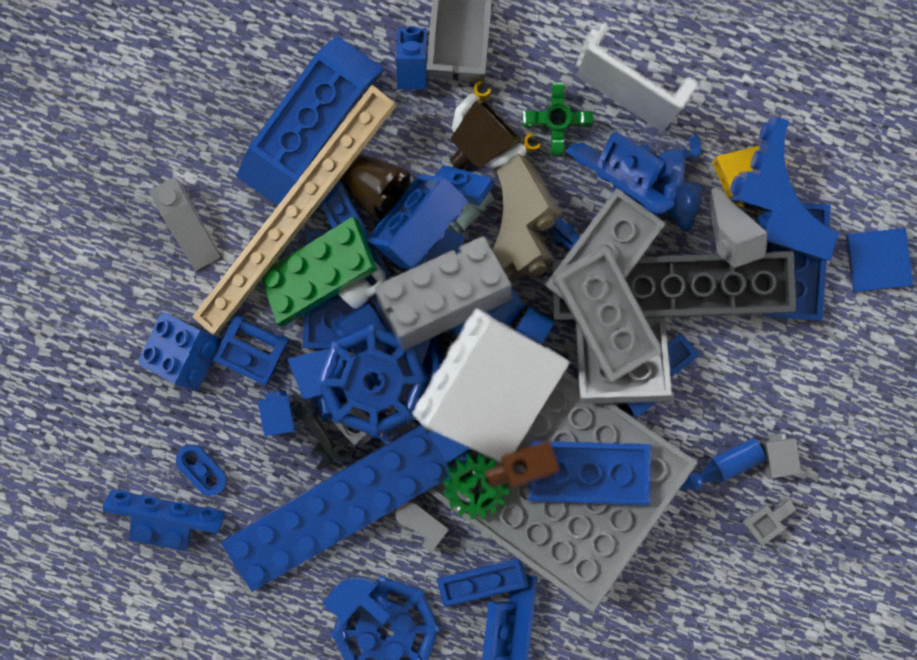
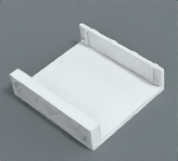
(628, 86)
(490, 387)

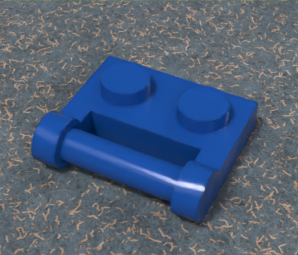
(246, 358)

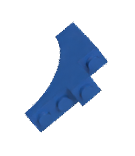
(770, 190)

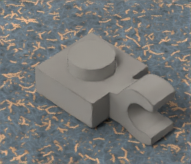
(766, 523)

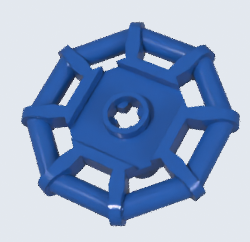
(356, 388)
(401, 623)

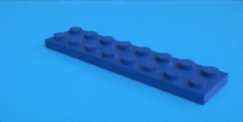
(336, 507)

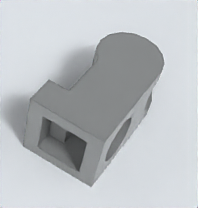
(423, 522)

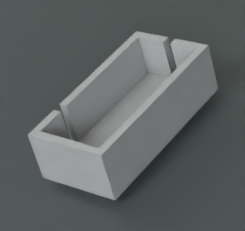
(458, 39)
(443, 293)

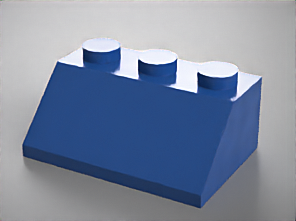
(417, 220)

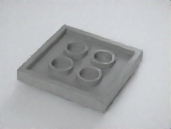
(643, 384)

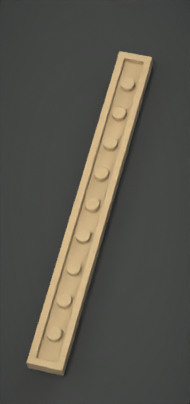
(294, 210)

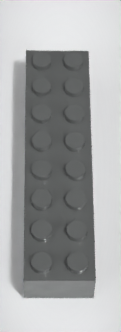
(706, 286)

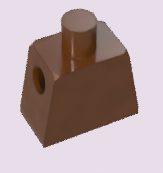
(538, 465)

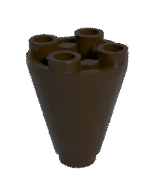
(375, 184)

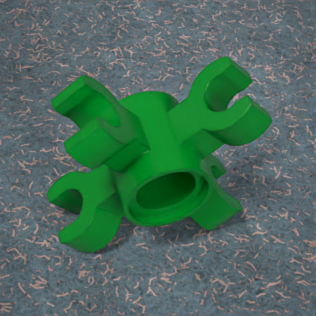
(579, 119)

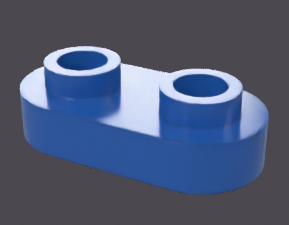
(199, 472)

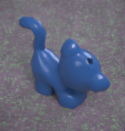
(674, 187)

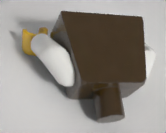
(484, 135)

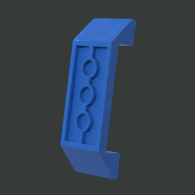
(307, 118)

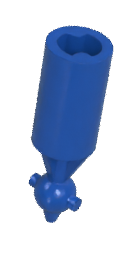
(727, 465)

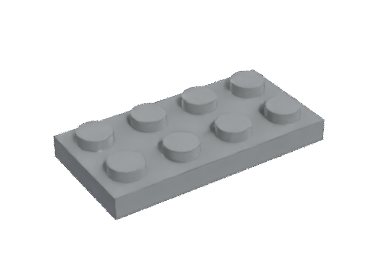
(621, 227)
(607, 313)

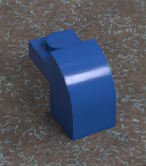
(534, 325)
(354, 592)

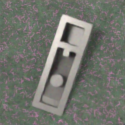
(184, 223)
(735, 233)

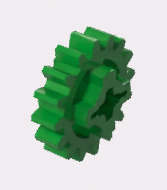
(463, 484)

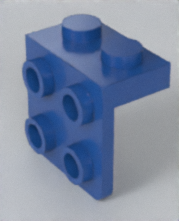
(179, 352)

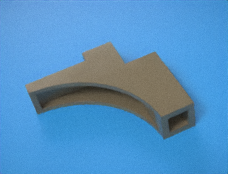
(526, 213)

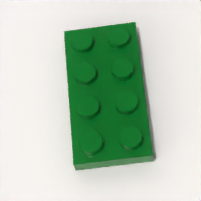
(318, 271)

